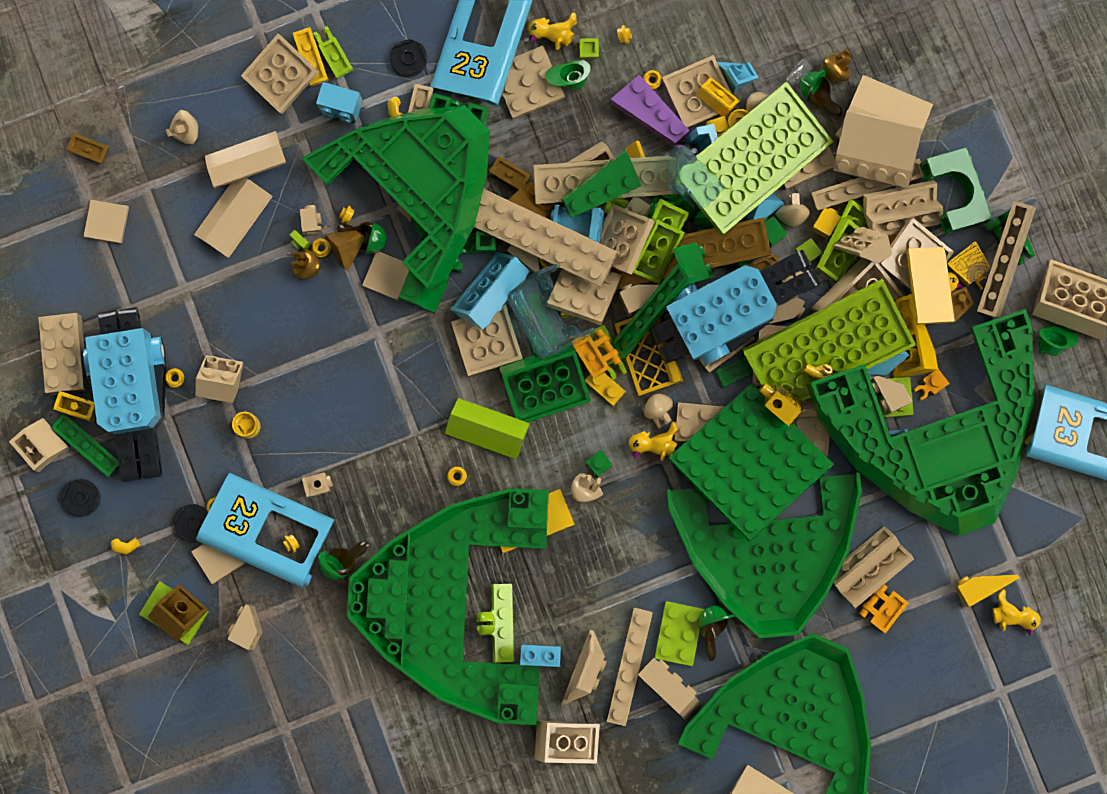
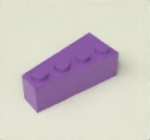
(648, 109)

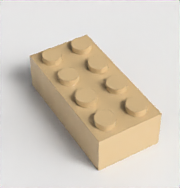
(63, 353)

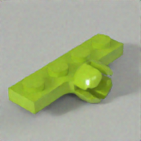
(499, 623)

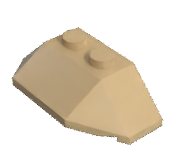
(586, 670)

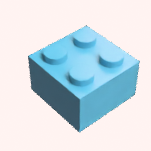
(339, 103)

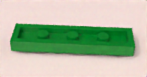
(86, 445)

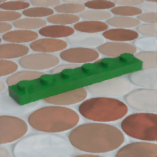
(652, 310)

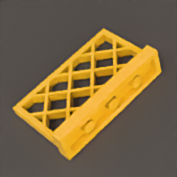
(671, 369)

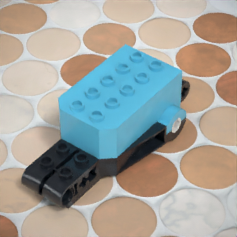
(729, 309)
(128, 389)

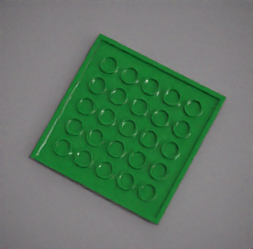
(750, 463)

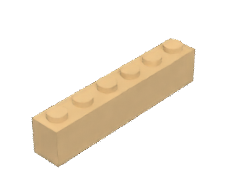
(1006, 259)

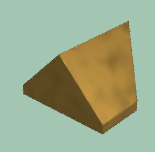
(345, 246)

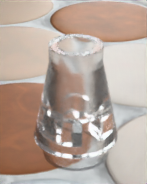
(799, 71)

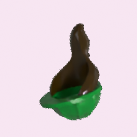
(817, 91)
(374, 236)
(340, 561)
(712, 623)

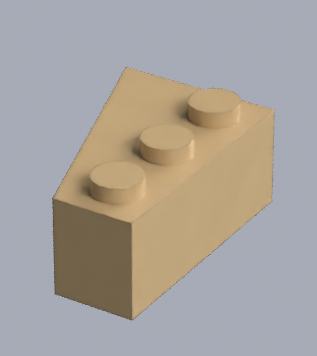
(670, 688)

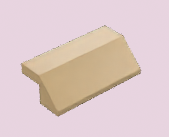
(245, 159)
(891, 208)
(233, 216)
(871, 566)

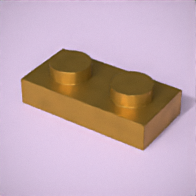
(88, 148)
(509, 173)

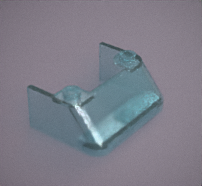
(691, 178)
(541, 322)

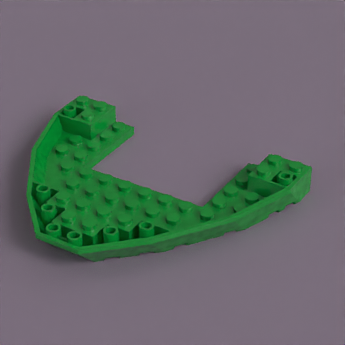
(954, 467)
(415, 595)

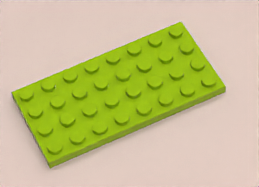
(761, 155)
(843, 335)

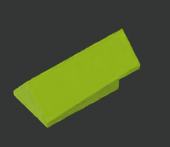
(661, 241)
(834, 262)
(487, 428)

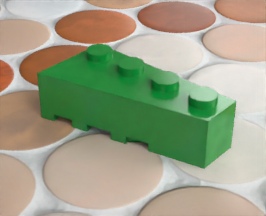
(605, 184)

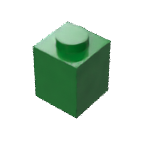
(599, 463)

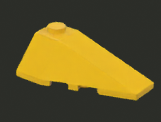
(922, 356)

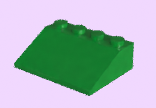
(545, 386)

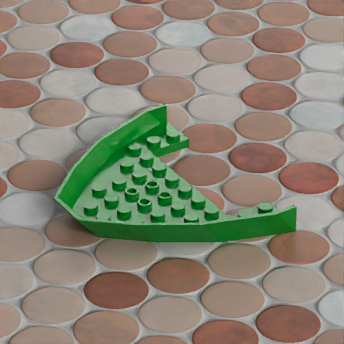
(431, 166)
(785, 569)
(801, 701)

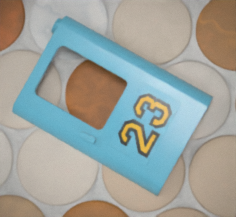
(476, 68)
(1064, 432)
(238, 518)

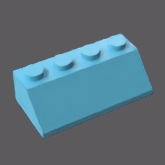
(490, 290)

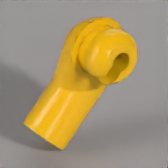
(393, 106)
(818, 372)
(124, 548)

